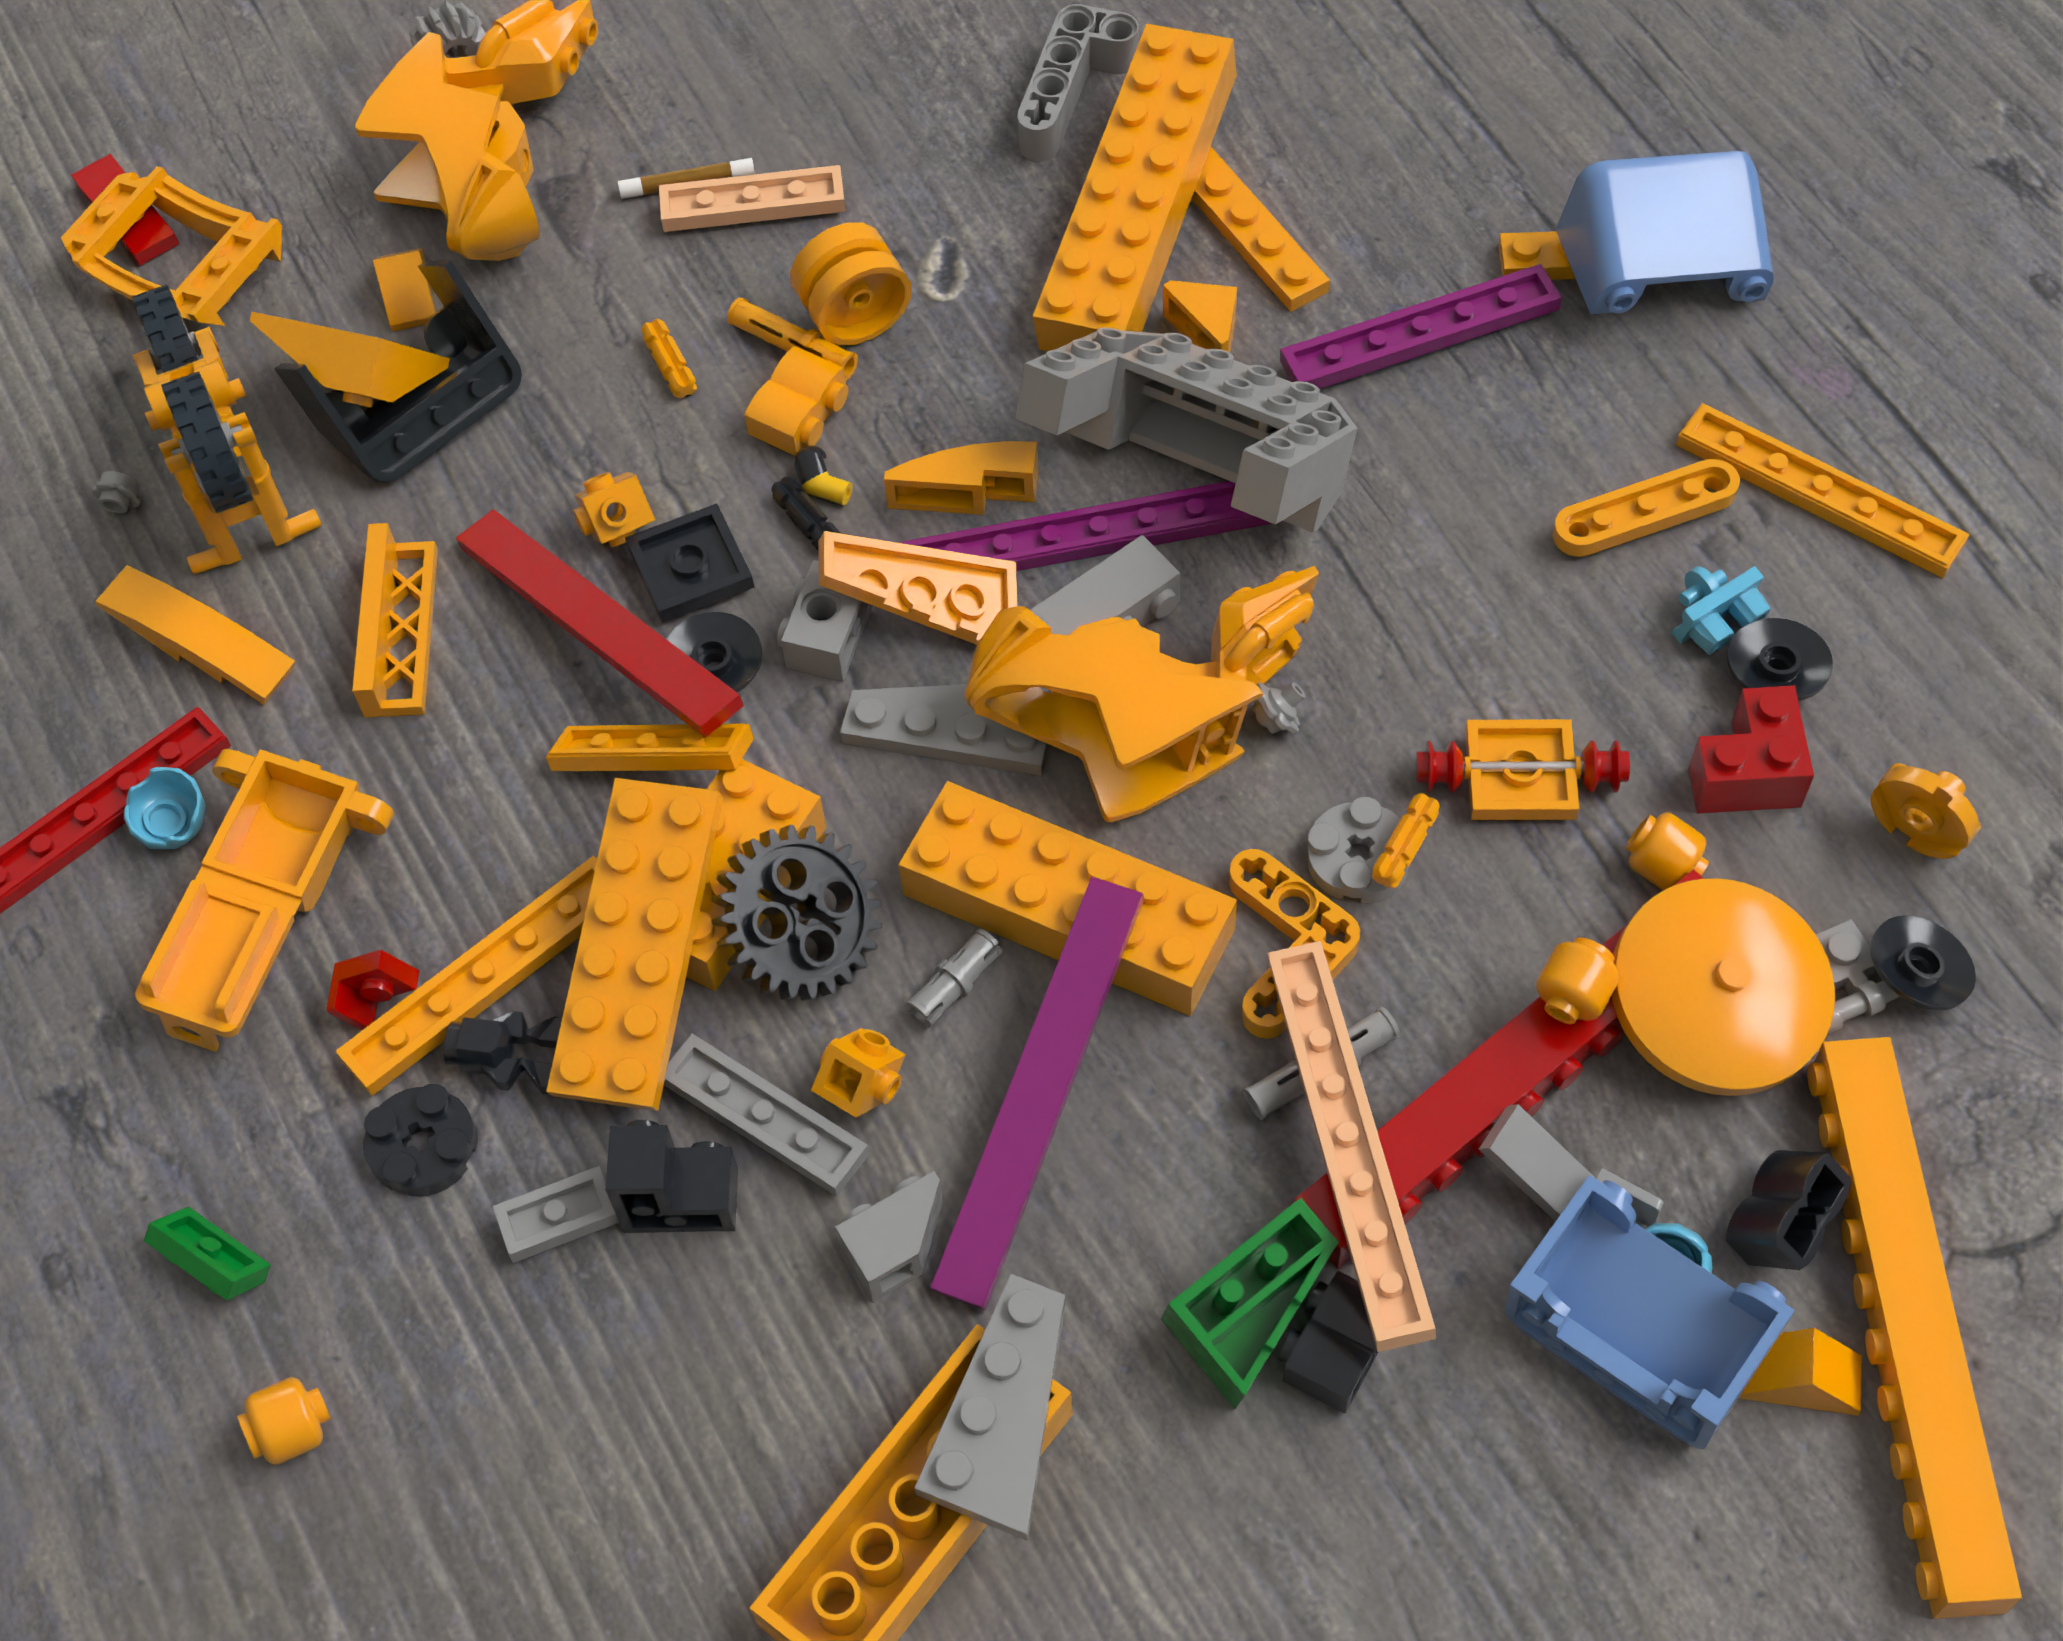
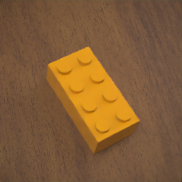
(750, 805)

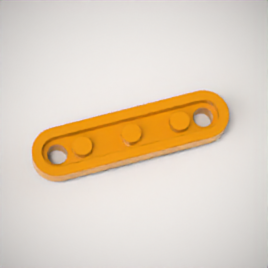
(1645, 507)

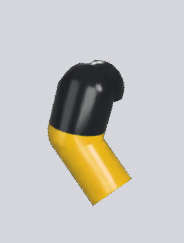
(815, 478)

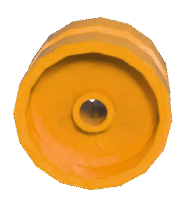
(850, 283)

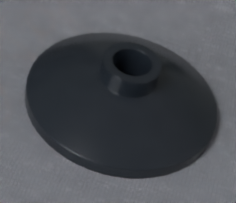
(721, 639)
(1780, 654)
(1923, 962)

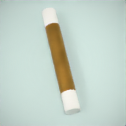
(650, 184)

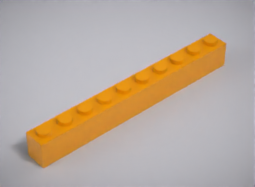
(1913, 1335)

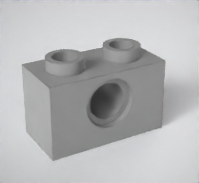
(826, 645)

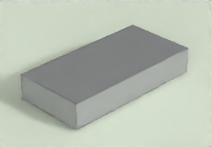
(1534, 1160)

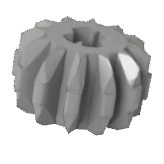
(456, 24)

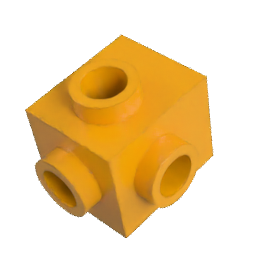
(629, 511)
(859, 1072)

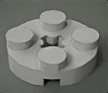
(1331, 841)

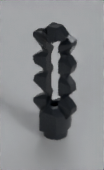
(489, 1048)

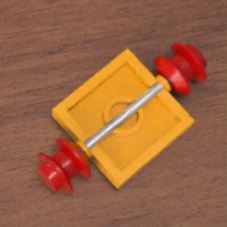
(1522, 769)

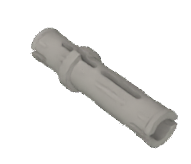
(1286, 1082)

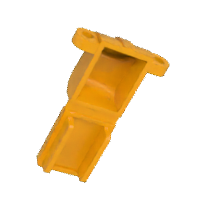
(253, 880)

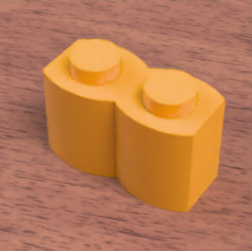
(796, 401)

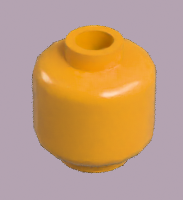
(1666, 850)
(1577, 980)
(283, 1420)

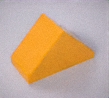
(404, 289)
(1202, 312)
(1810, 1373)

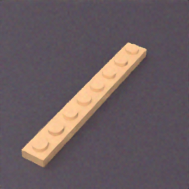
(1351, 1149)

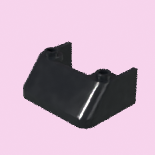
(403, 433)

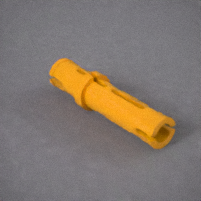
(786, 335)

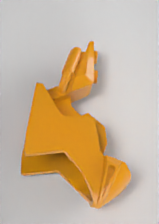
(470, 138)
(1127, 709)

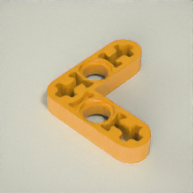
(1290, 884)

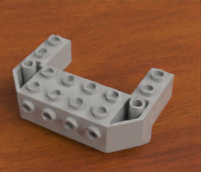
(1200, 407)

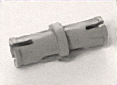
(954, 978)

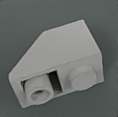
(893, 1237)

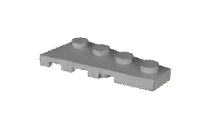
(937, 726)
(996, 1425)

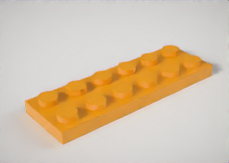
(635, 944)

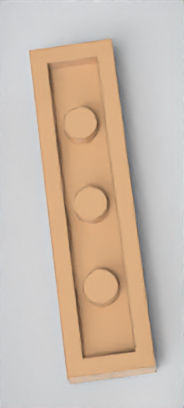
(751, 198)

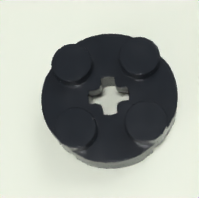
(402, 1116)

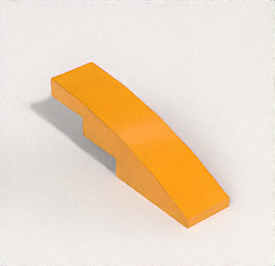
(195, 632)

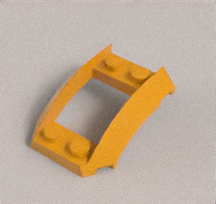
(238, 251)

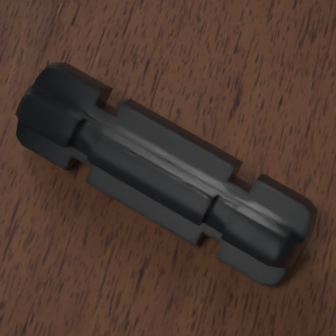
(801, 509)

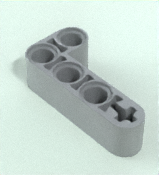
(1077, 42)

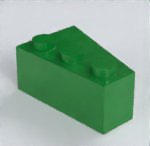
(1248, 1299)

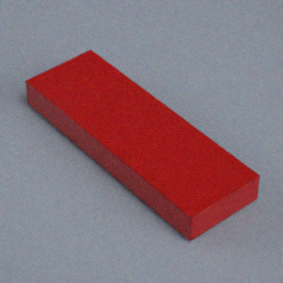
(145, 237)

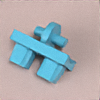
(1704, 618)

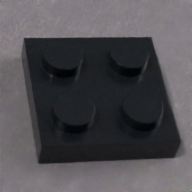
(689, 562)

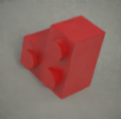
(1758, 765)

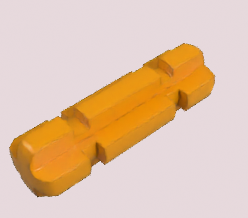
(669, 358)
(1405, 840)

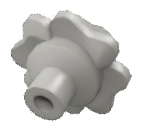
(1278, 708)

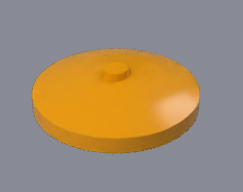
(1723, 987)

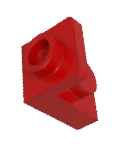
(364, 982)

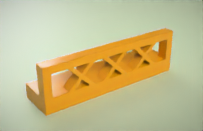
(377, 619)

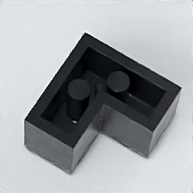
(667, 1186)

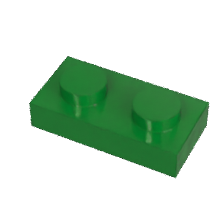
(207, 1253)

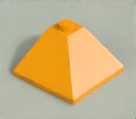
(351, 361)

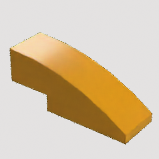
(964, 478)

